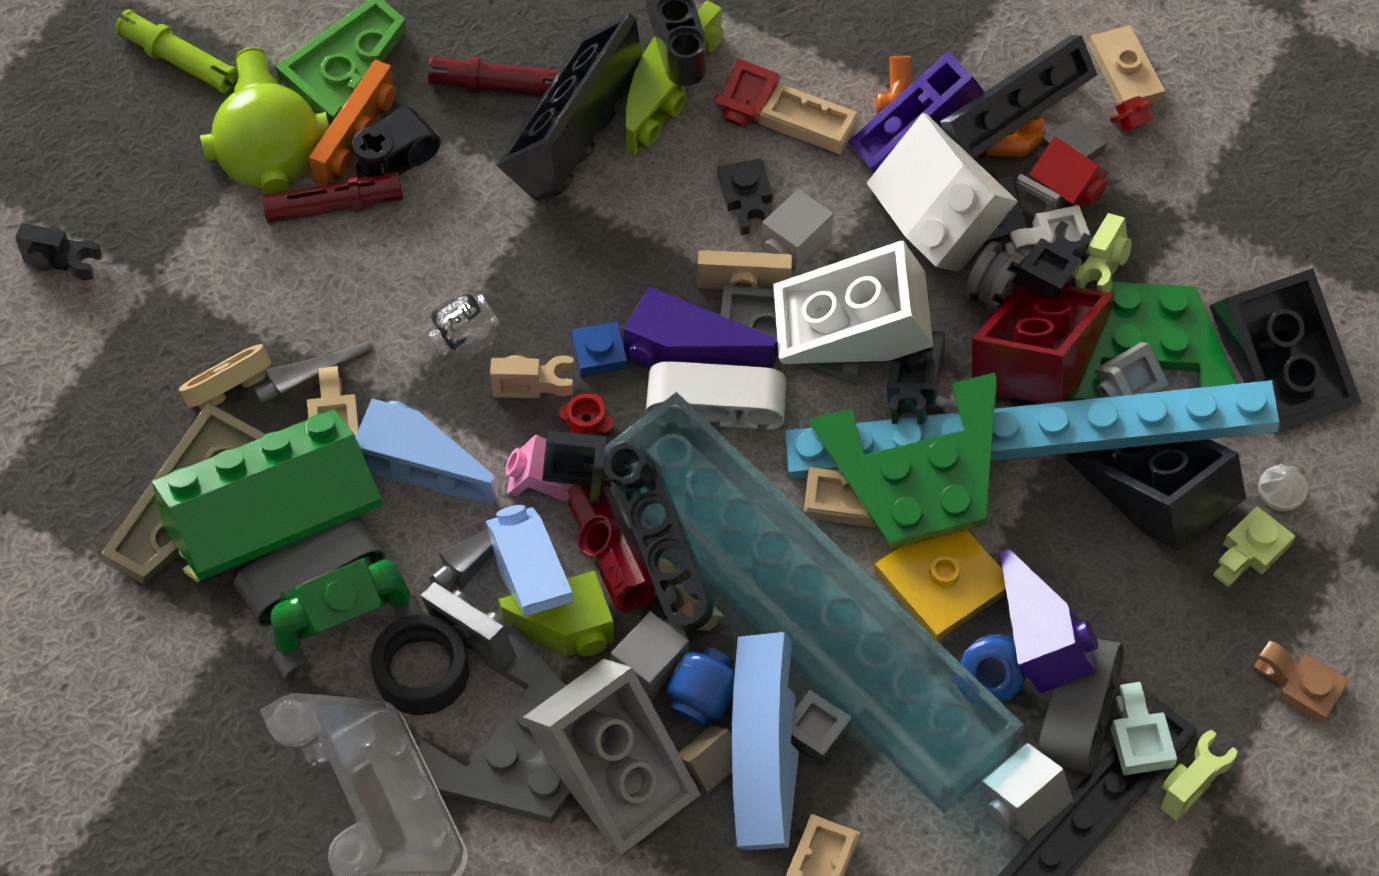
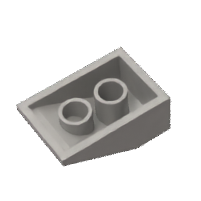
(613, 753)

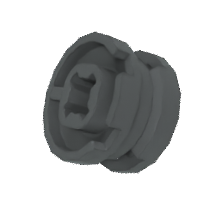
(993, 277)

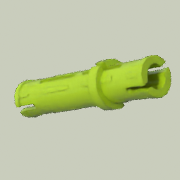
(160, 42)

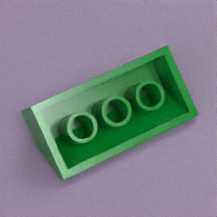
(266, 494)

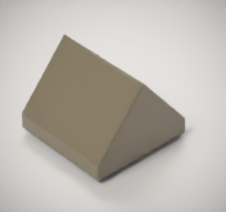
(709, 758)

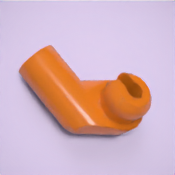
(899, 81)
(1021, 141)

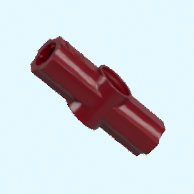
(612, 547)

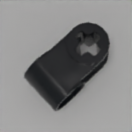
(397, 141)

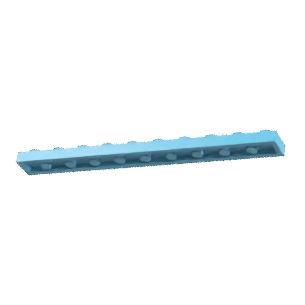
(1075, 425)

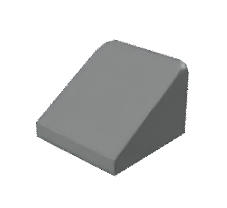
(1037, 198)

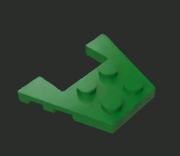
(1173, 325)
(926, 484)

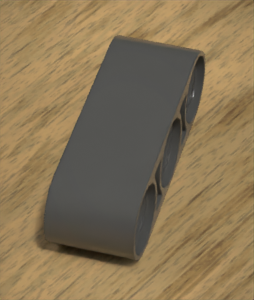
(303, 561)
(1081, 712)

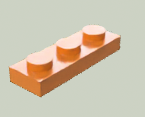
(335, 150)

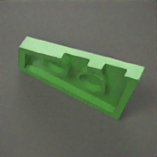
(338, 58)

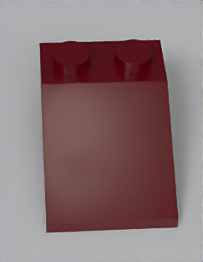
(1041, 342)

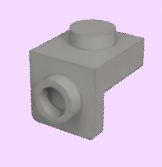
(1131, 373)

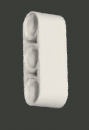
(722, 392)

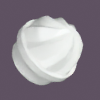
(1282, 488)

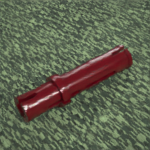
(491, 76)
(332, 197)

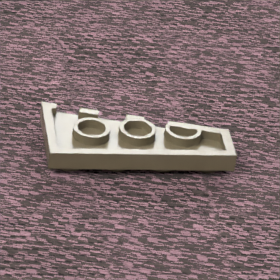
(141, 543)

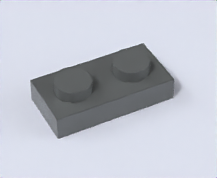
(481, 632)

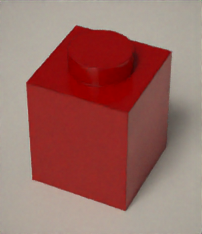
(1070, 174)

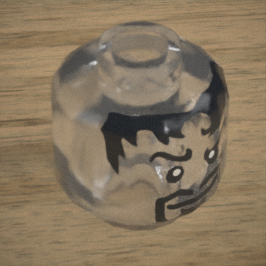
(463, 325)

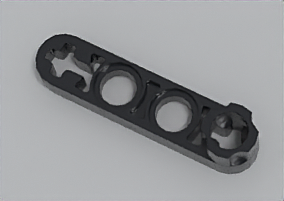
(657, 540)

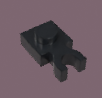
(747, 189)
(1053, 264)

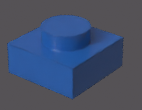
(599, 349)

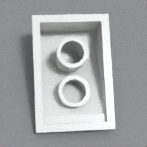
(939, 195)
(855, 310)

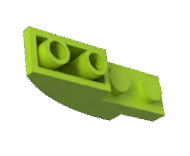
(654, 96)

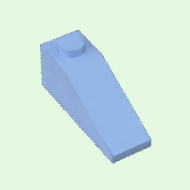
(414, 451)
(528, 560)

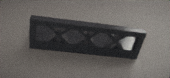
(1021, 96)

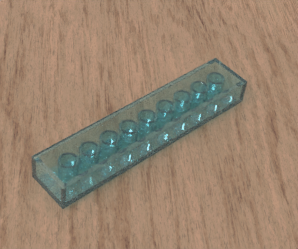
(842, 624)

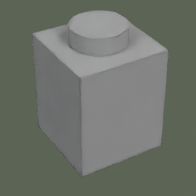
(797, 228)
(652, 652)
(1027, 791)

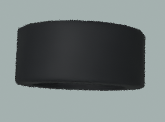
(424, 699)

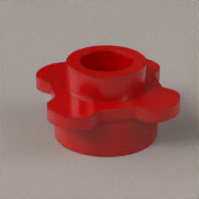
(1132, 113)
(586, 405)

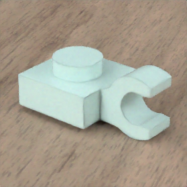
(1141, 737)

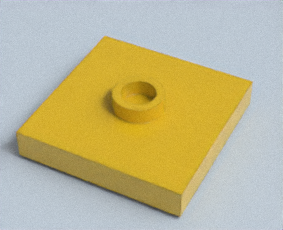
(943, 580)

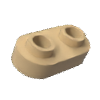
(242, 368)

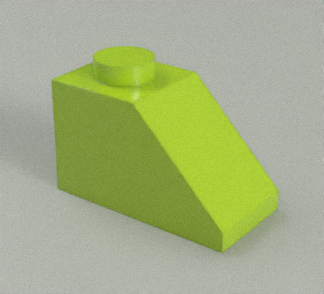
(569, 628)

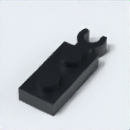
(916, 380)

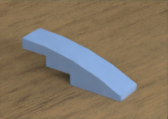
(761, 742)

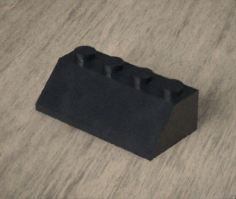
(574, 110)

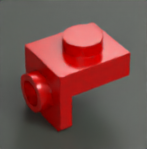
(746, 93)

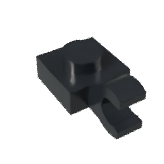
(50, 248)

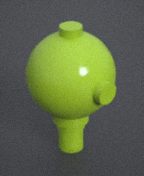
(263, 129)

